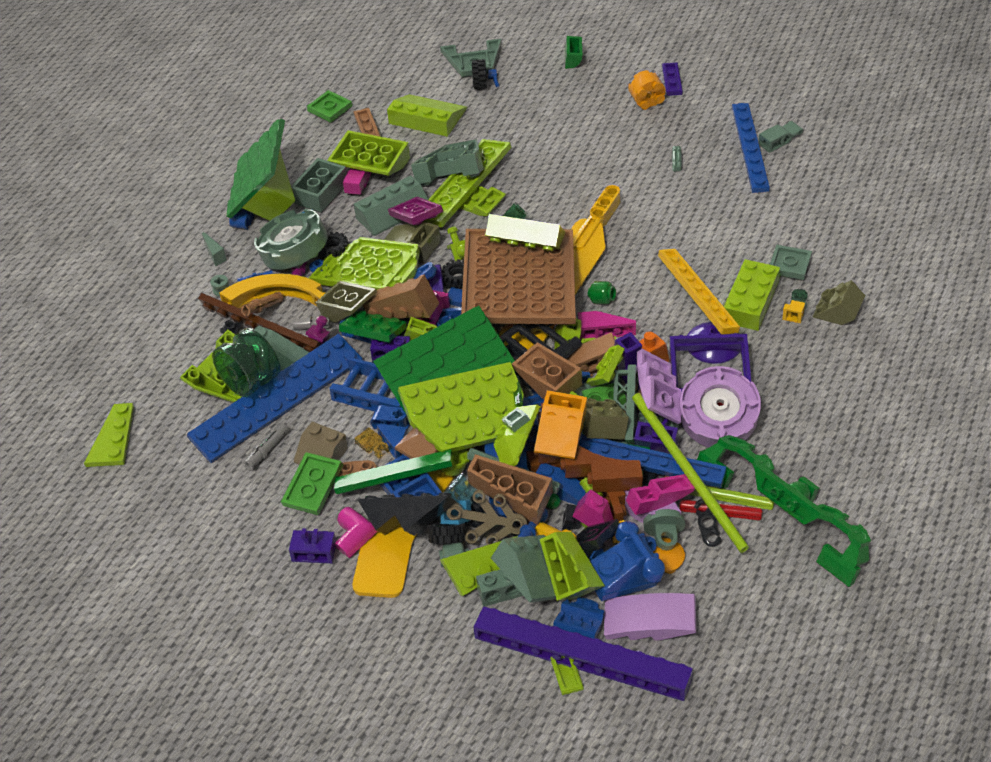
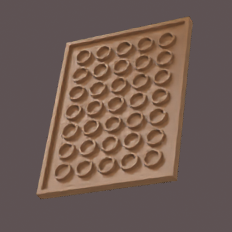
(519, 281)

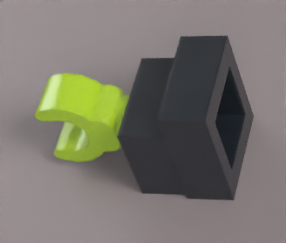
(569, 521)

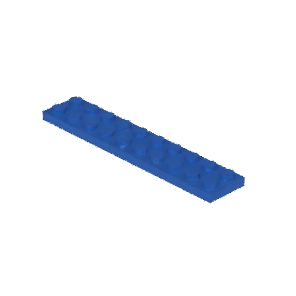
(273, 399)

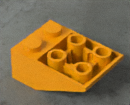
(561, 424)

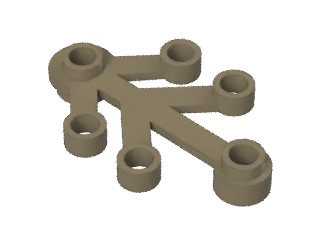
(489, 518)

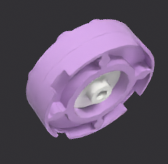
(719, 405)

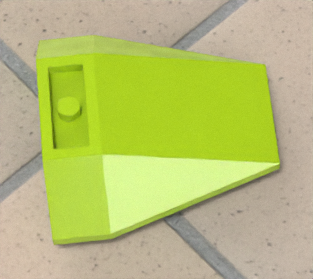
(207, 379)

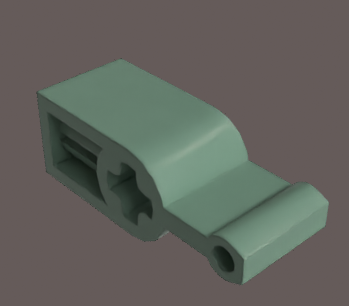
(778, 136)

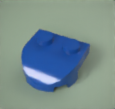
(580, 617)

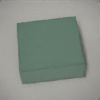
(515, 419)

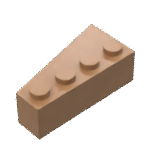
(404, 300)
(524, 490)

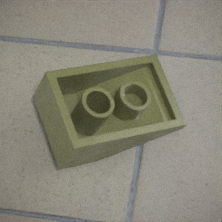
(343, 300)

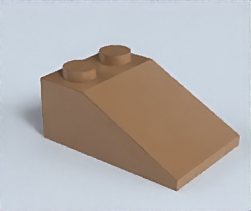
(548, 371)

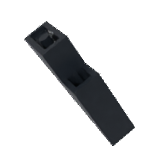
(409, 511)

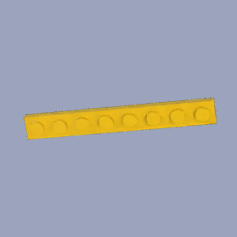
(699, 291)

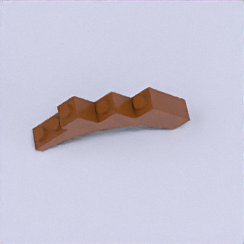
(601, 472)

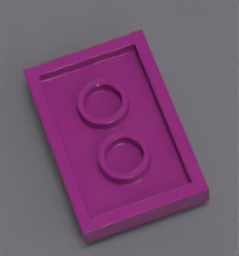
(415, 210)

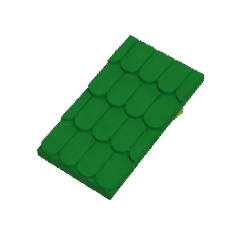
(262, 178)
(447, 350)

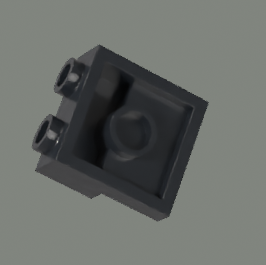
(594, 536)

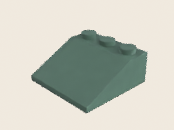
(525, 567)

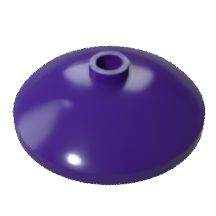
(711, 356)

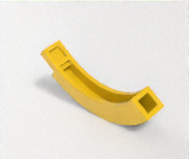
(264, 285)

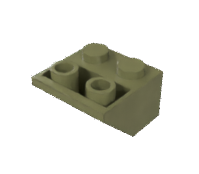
(840, 303)
(604, 420)

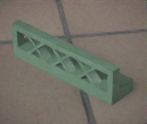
(629, 407)

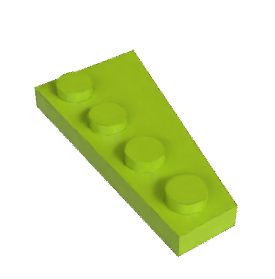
(113, 438)
(467, 565)

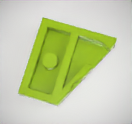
(607, 366)

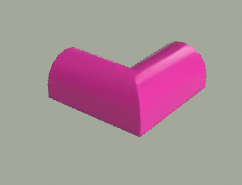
(358, 531)

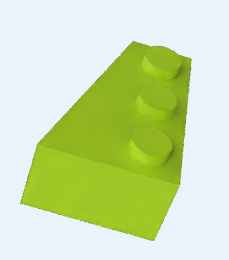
(569, 567)

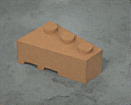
(591, 353)

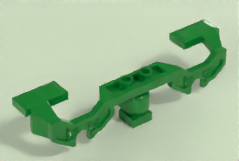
(798, 501)

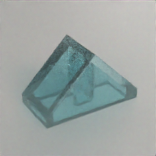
(461, 489)

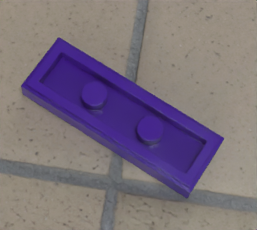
(672, 79)

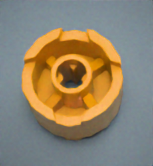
(647, 89)

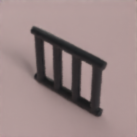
(507, 337)

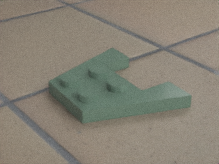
(463, 61)

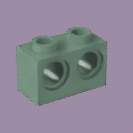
(496, 588)

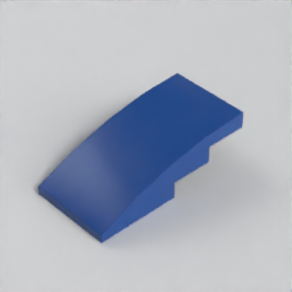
(411, 485)

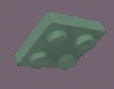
(792, 261)

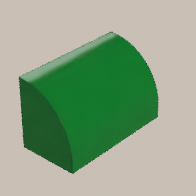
(573, 51)

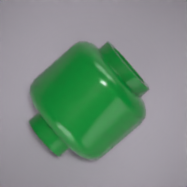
(602, 293)

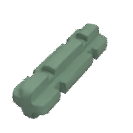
(676, 158)

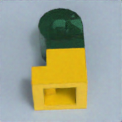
(795, 311)

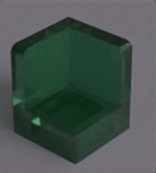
(515, 211)

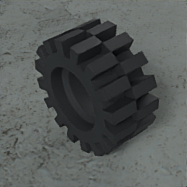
(479, 74)
(334, 240)
(451, 269)
(446, 533)

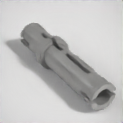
(260, 452)

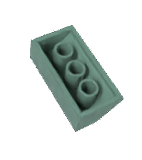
(373, 210)

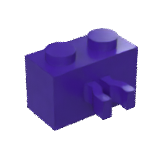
(647, 437)
(312, 546)

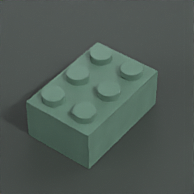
(319, 184)

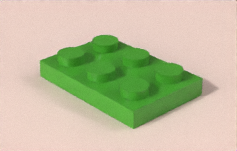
(312, 483)

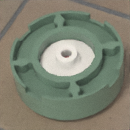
(291, 239)

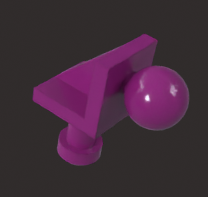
(318, 331)

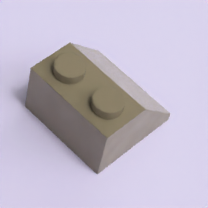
(322, 442)

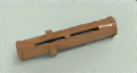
(257, 305)

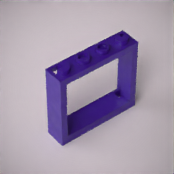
(710, 342)

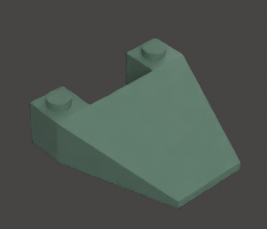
(449, 159)

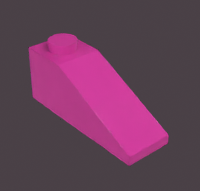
(598, 324)

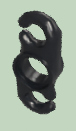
(706, 531)

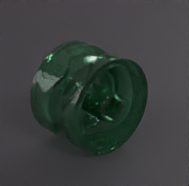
(246, 362)

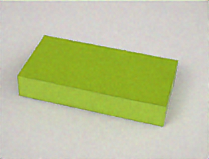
(567, 677)

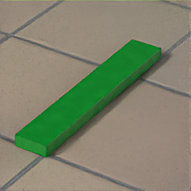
(393, 471)

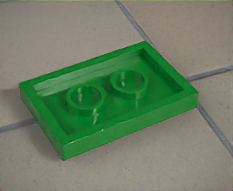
(372, 326)

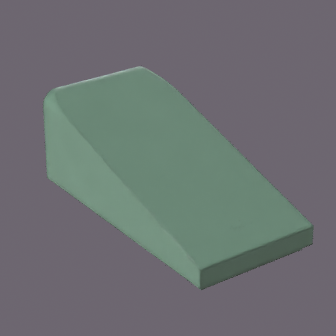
(214, 249)

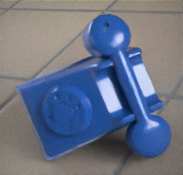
(628, 565)

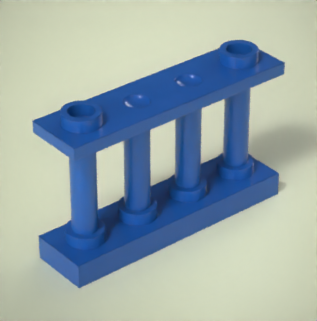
(362, 398)

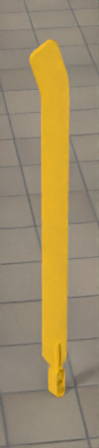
(385, 558)

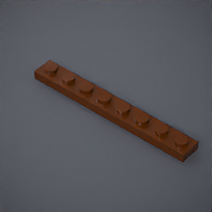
(252, 321)

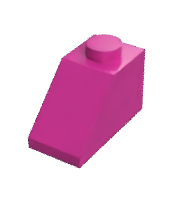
(593, 509)

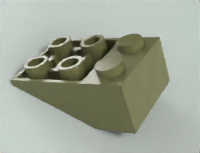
(424, 234)

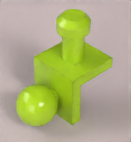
(457, 246)

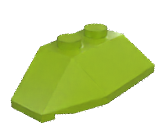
(511, 444)

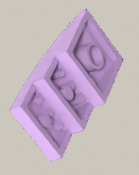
(658, 386)
(650, 616)

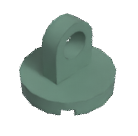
(664, 523)

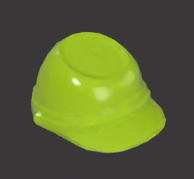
(459, 463)

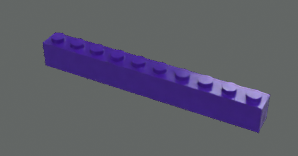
(589, 654)

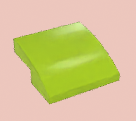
(483, 201)

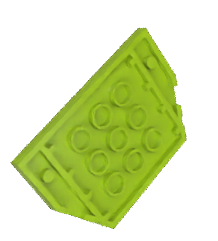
(370, 264)
(461, 407)

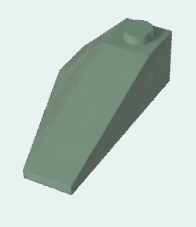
(285, 350)

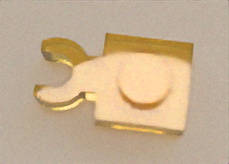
(369, 441)

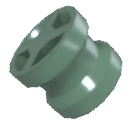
(219, 283)

